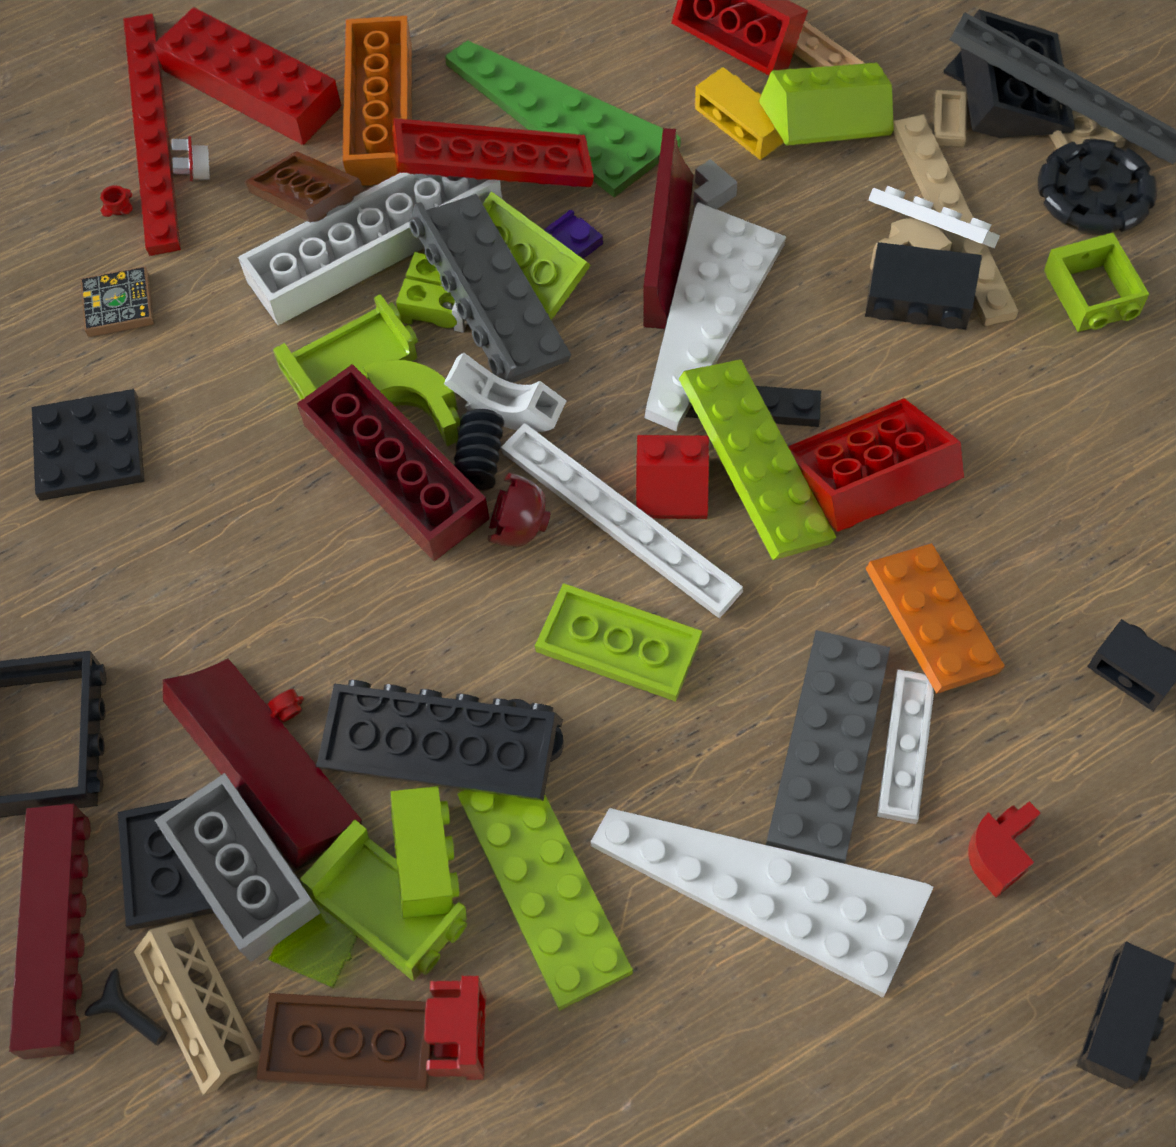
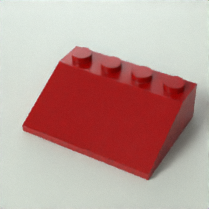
(877, 462)

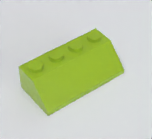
(829, 103)

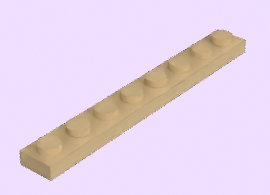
(939, 186)

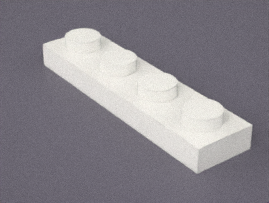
(947, 219)

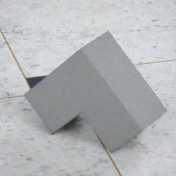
(714, 185)

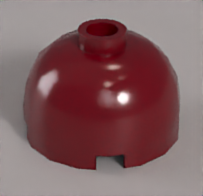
(518, 513)

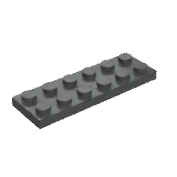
(828, 747)

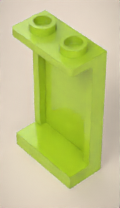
(361, 342)
(361, 890)

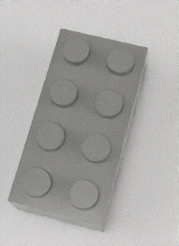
(237, 867)

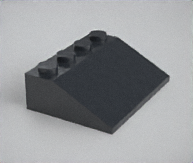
(1002, 103)

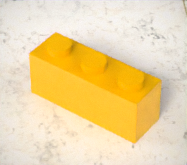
(737, 112)

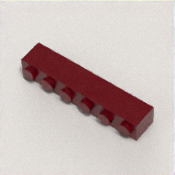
(49, 933)

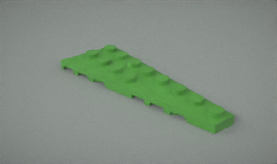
(618, 142)

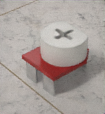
(198, 162)

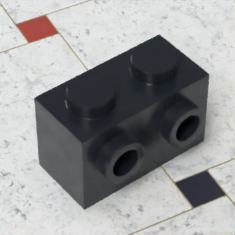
(1136, 664)

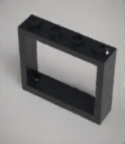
(91, 742)

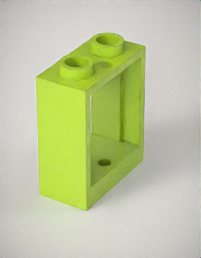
(1090, 254)

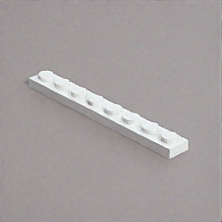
(623, 521)

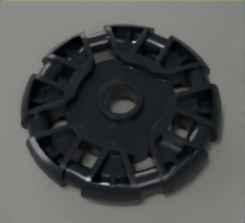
(1090, 208)

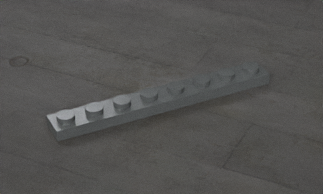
(1066, 87)

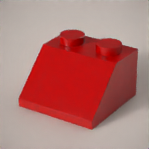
(672, 476)

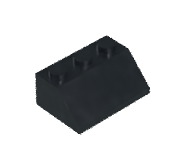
(922, 285)

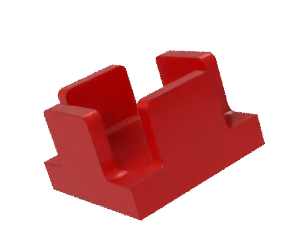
(456, 1028)

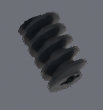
(479, 446)

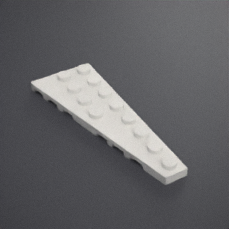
(715, 286)
(814, 906)

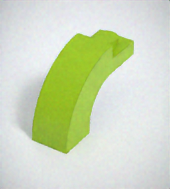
(417, 386)

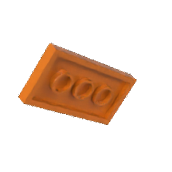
(934, 618)

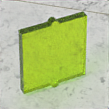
(316, 949)

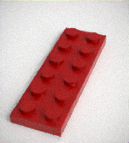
(491, 153)

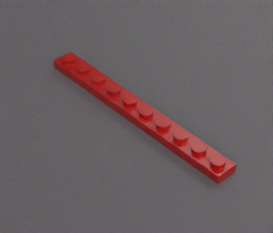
(151, 136)

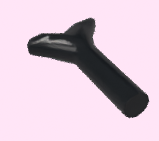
(114, 1001)

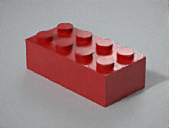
(750, 30)

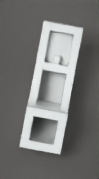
(516, 403)

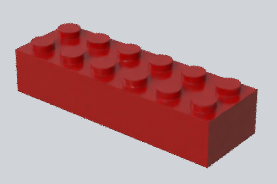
(248, 75)

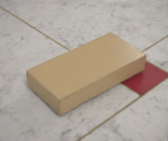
(950, 118)

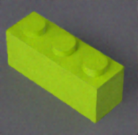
(423, 852)

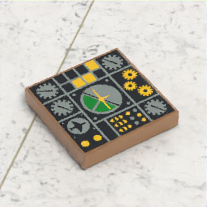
(116, 301)

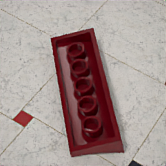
(667, 232)
(260, 759)

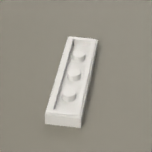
(906, 748)

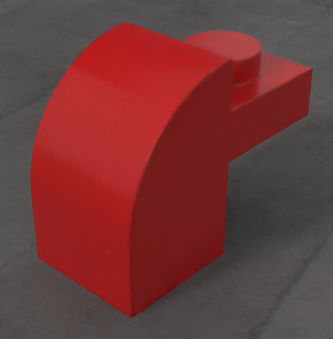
(995, 854)

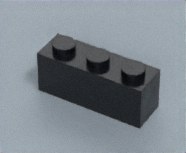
(1127, 1016)

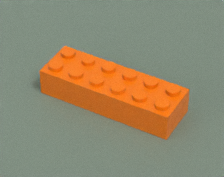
(374, 94)

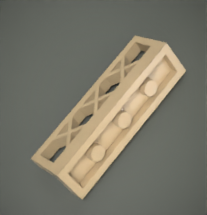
(186, 1002)

